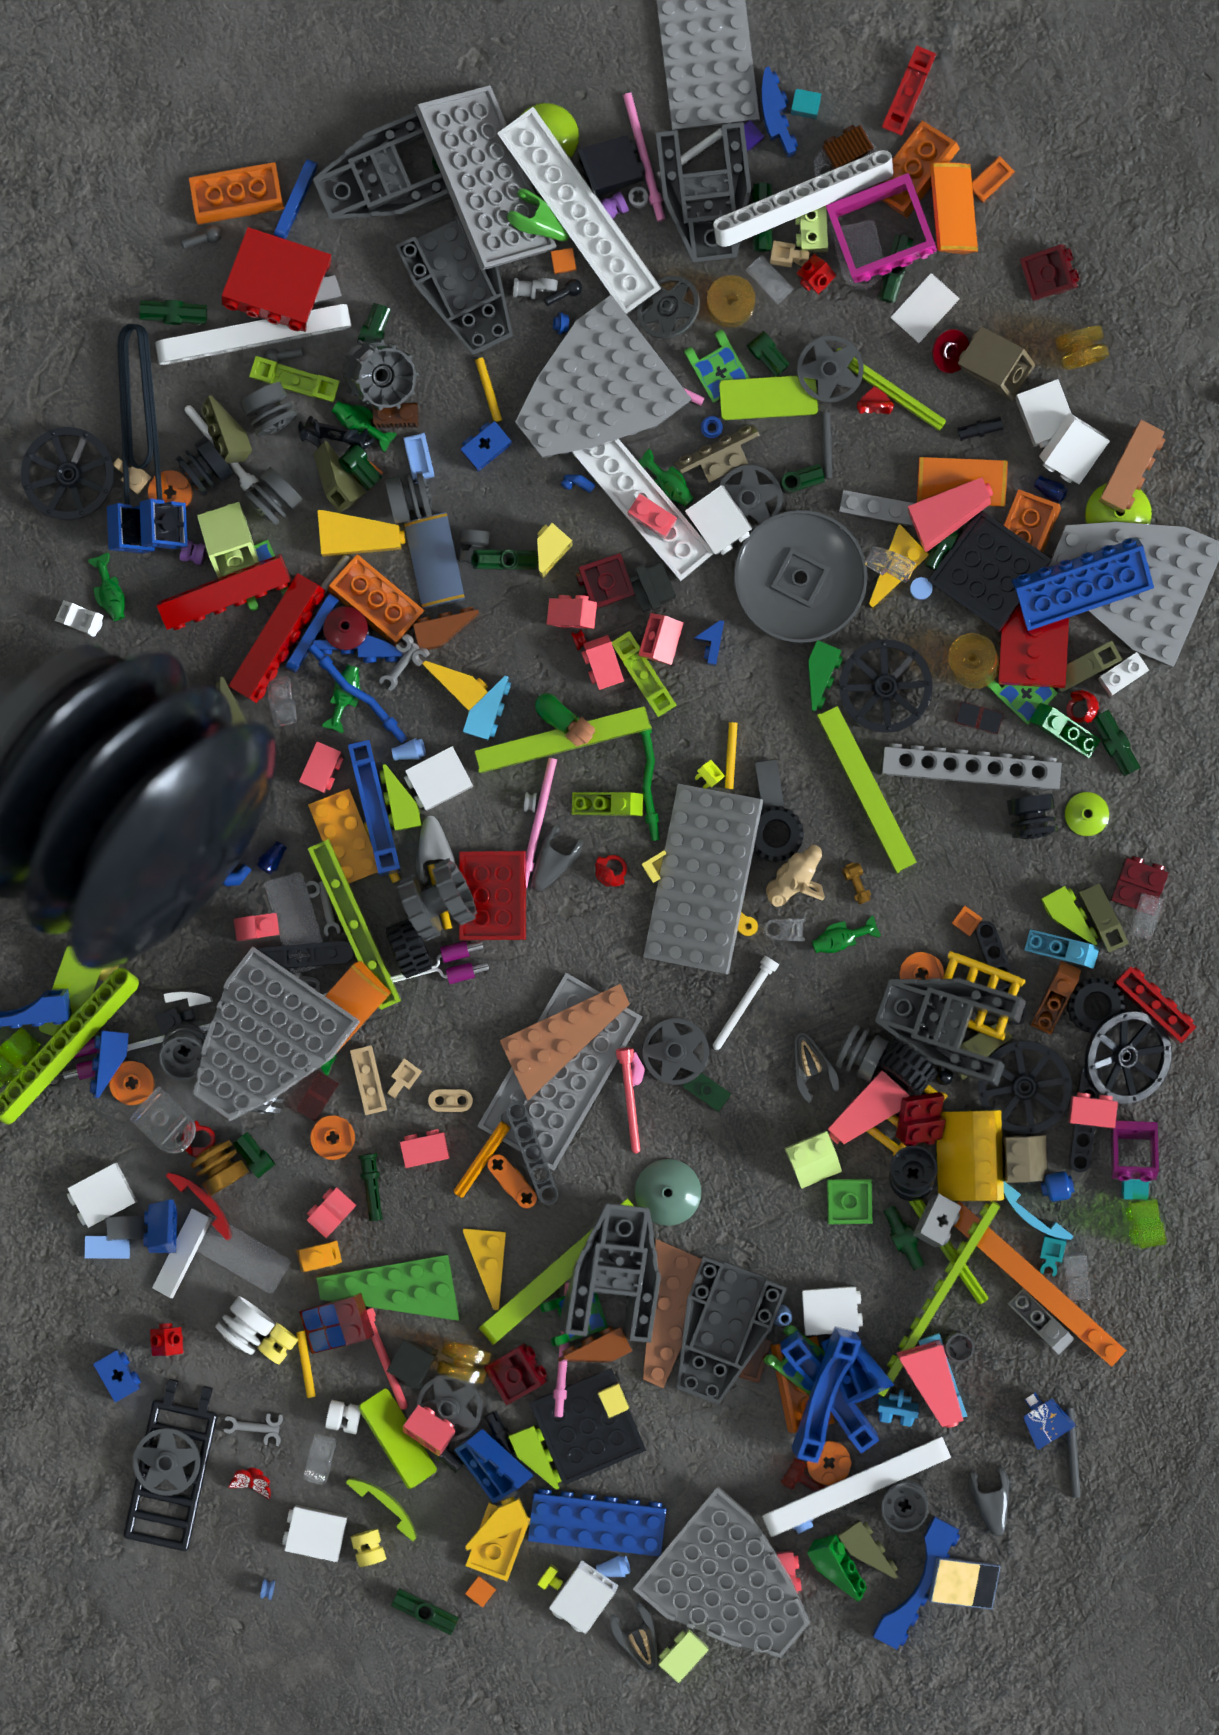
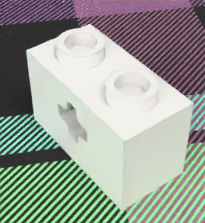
(1123, 674)

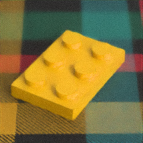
(497, 1555)

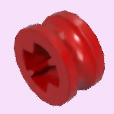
(578, 639)

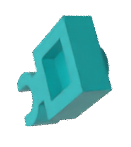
(1052, 1251)

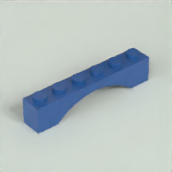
(374, 808)
(49, 1007)
(835, 1363)
(849, 1416)
(895, 1623)

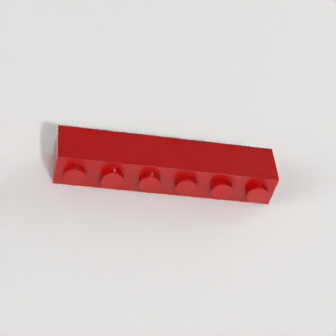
(223, 592)
(277, 638)

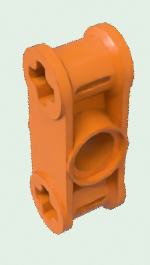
(512, 1181)

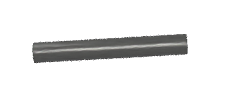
(826, 441)

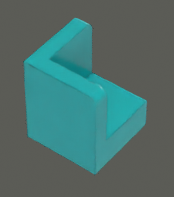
(806, 103)
(1135, 1189)

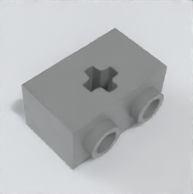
(928, 1228)

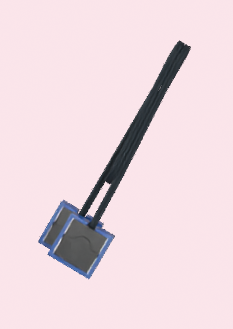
(154, 521)

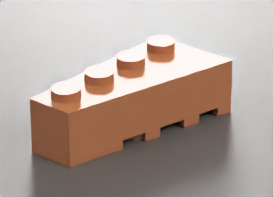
(1132, 466)

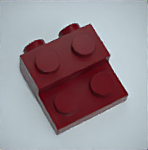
(1050, 272)
(605, 581)
(1138, 879)
(921, 1119)
(516, 1373)

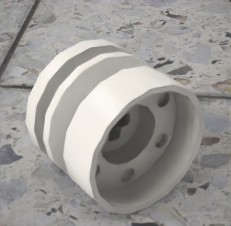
(245, 1325)

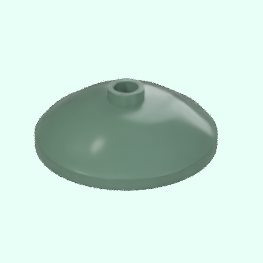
(668, 1175)

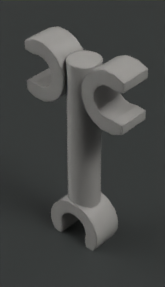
(411, 652)
(327, 907)
(271, 1428)

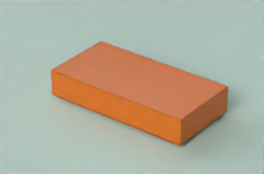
(991, 179)

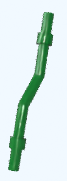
(651, 817)

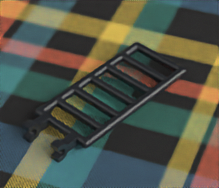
(191, 1503)

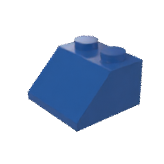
(161, 1227)

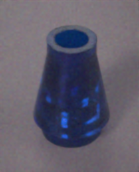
(1051, 489)
(271, 858)

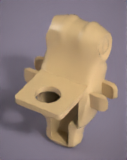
(796, 877)

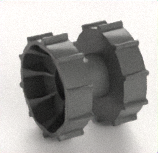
(397, 376)
(448, 894)

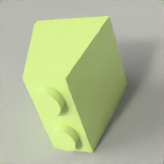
(228, 539)
(813, 1159)

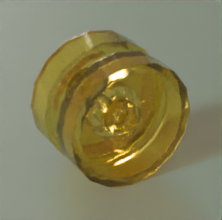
(731, 288)
(1082, 349)
(984, 656)
(464, 1359)

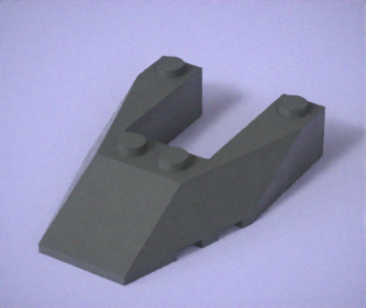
(372, 179)
(702, 197)
(935, 1016)
(617, 1261)

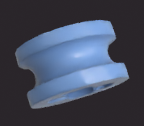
(267, 1589)

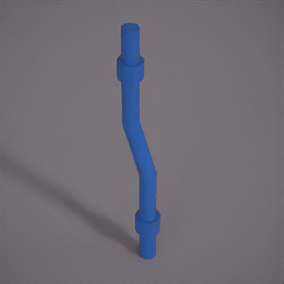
(326, 663)

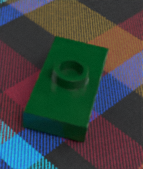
(708, 1091)

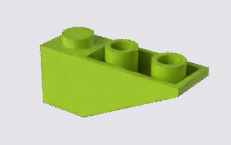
(607, 803)
(403, 807)
(1062, 910)
(531, 1451)

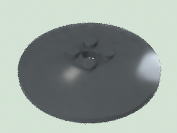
(809, 545)

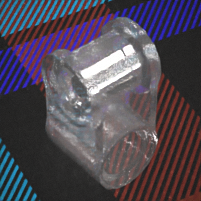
(786, 929)

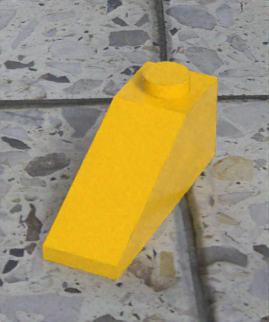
(460, 685)
(502, 1521)

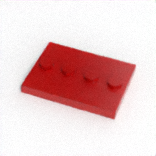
(1034, 655)
(498, 892)

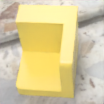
(653, 866)
(613, 1400)

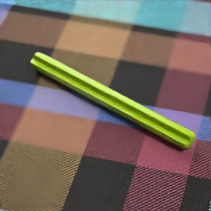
(898, 395)
(951, 1254)

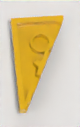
(906, 546)
(488, 1254)

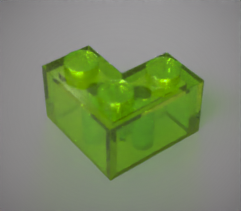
(14, 1054)
(1146, 1224)

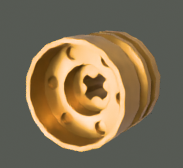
(219, 1167)

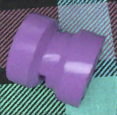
(615, 204)
(197, 551)

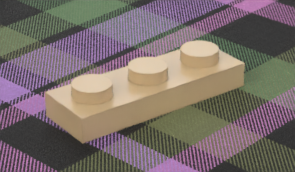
(368, 1080)

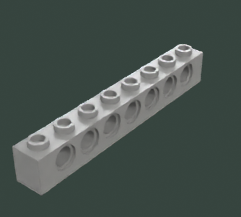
(1050, 767)

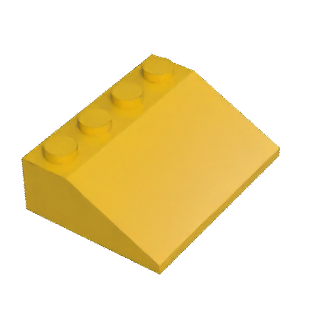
(971, 1156)

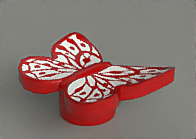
(253, 1479)

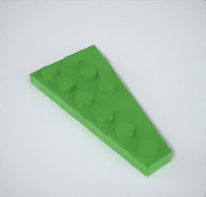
(406, 1287)

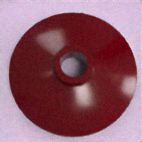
(956, 343)
(348, 638)

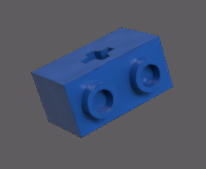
(481, 457)
(106, 1369)

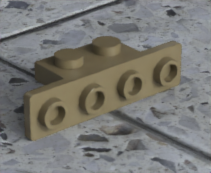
(720, 456)

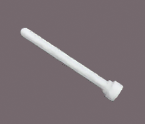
(246, 479)
(767, 967)

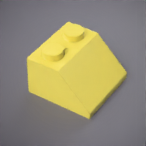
(551, 547)

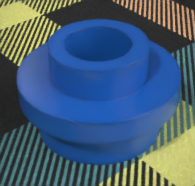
(561, 323)
(711, 420)

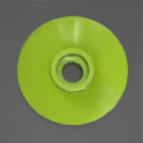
(1075, 814)

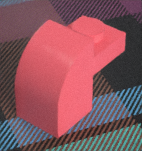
(256, 927)

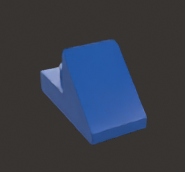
(713, 636)

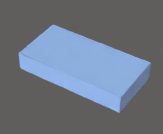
(418, 456)
(101, 1248)

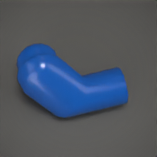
(579, 480)
(238, 877)

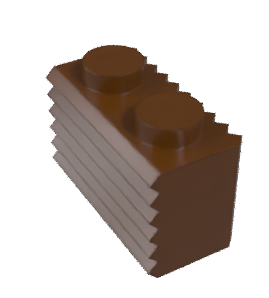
(847, 147)
(404, 416)

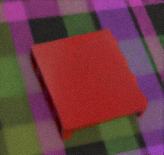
(275, 279)

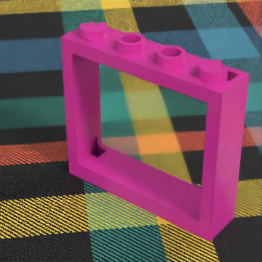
(872, 196)

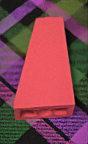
(948, 511)
(871, 1106)
(933, 1379)

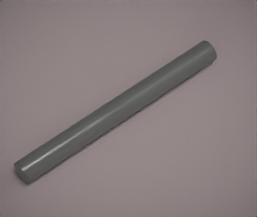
(1073, 1457)

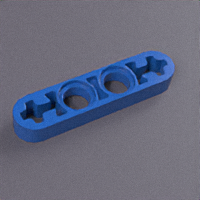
(296, 199)
(311, 634)

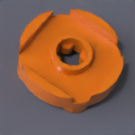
(179, 483)
(921, 960)
(143, 1088)
(343, 1144)
(841, 1464)

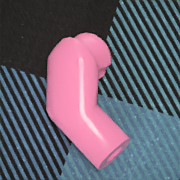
(637, 1070)

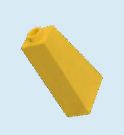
(354, 535)

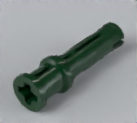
(370, 1175)

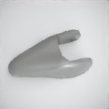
(431, 846)

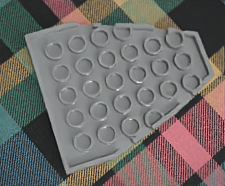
(599, 386)
(1180, 571)
(266, 1037)
(726, 1581)

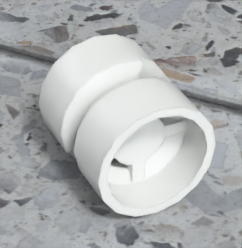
(343, 1417)

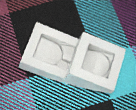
(193, 998)

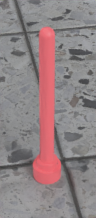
(625, 1057)
(378, 1344)

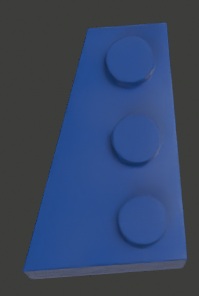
(862, 1378)
(492, 1466)

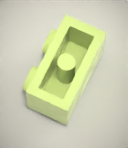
(813, 231)
(682, 1655)

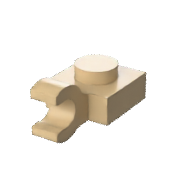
(785, 254)
(137, 477)
(405, 1076)

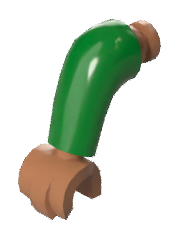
(561, 718)

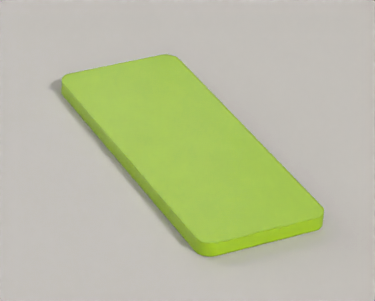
(766, 398)
(78, 981)
(405, 1453)

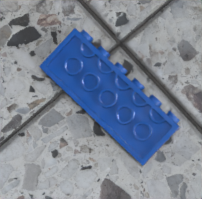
(1083, 583)
(597, 1522)

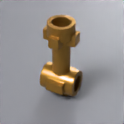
(852, 872)

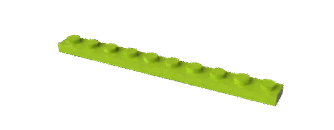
(942, 1287)

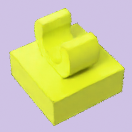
(710, 773)
(550, 1578)

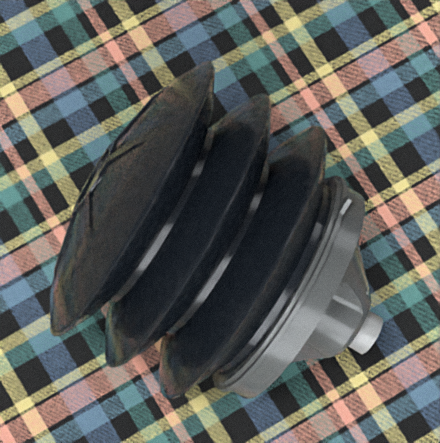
(123, 798)

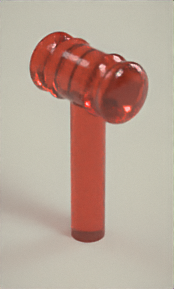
(795, 1475)

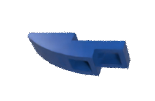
(773, 103)
(369, 650)

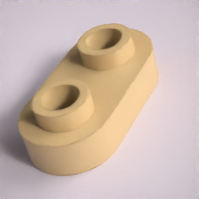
(450, 1100)

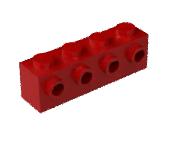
(1152, 1002)

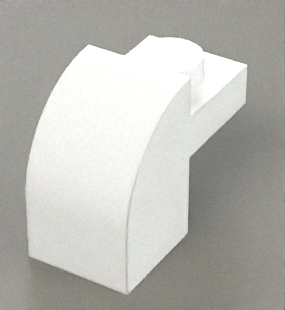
(79, 618)

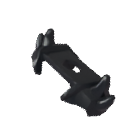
(314, 431)

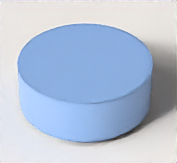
(921, 588)

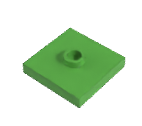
(849, 1201)

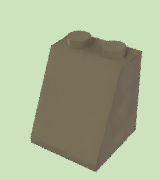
(996, 363)
(1024, 1158)

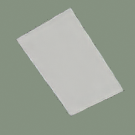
(925, 308)

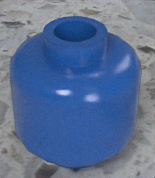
(1058, 1186)

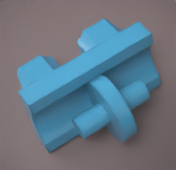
(898, 1405)

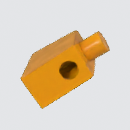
(319, 1256)

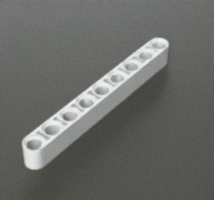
(803, 198)
(248, 336)
(856, 1486)

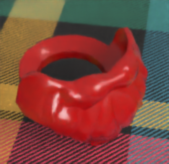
(876, 402)
(1092, 704)
(606, 875)
(195, 1151)

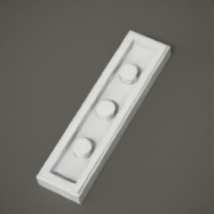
(186, 1247)

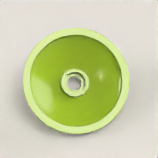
(560, 124)
(1100, 513)

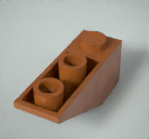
(437, 632)
(1056, 997)
(603, 1349)

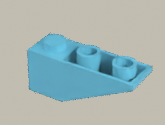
(483, 715)
(1062, 948)

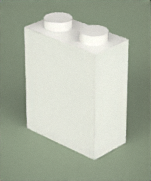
(1043, 411)
(1073, 449)
(719, 520)
(438, 779)
(101, 1195)
(829, 1308)
(315, 1533)
(583, 1597)

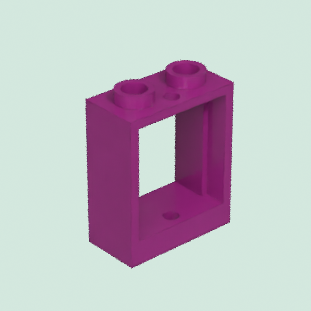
(1135, 1130)

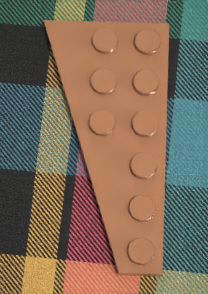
(550, 1044)
(677, 1276)

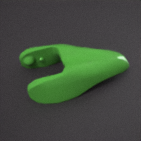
(543, 221)

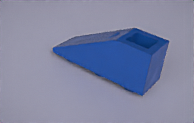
(110, 1054)

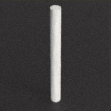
(699, 147)

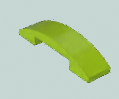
(294, 379)
(643, 674)
(362, 1487)

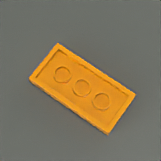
(341, 823)

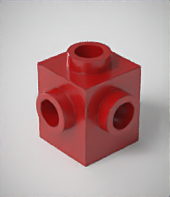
(815, 274)
(166, 1340)

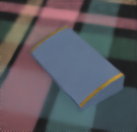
(434, 560)

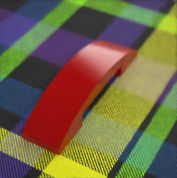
(909, 90)
(221, 1223)

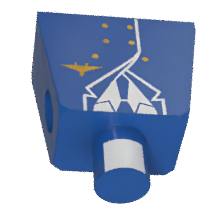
(1046, 1420)

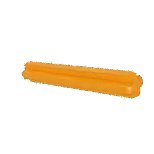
(481, 1159)

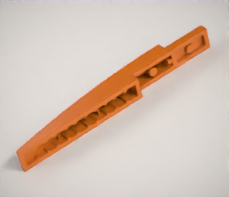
(1042, 1290)

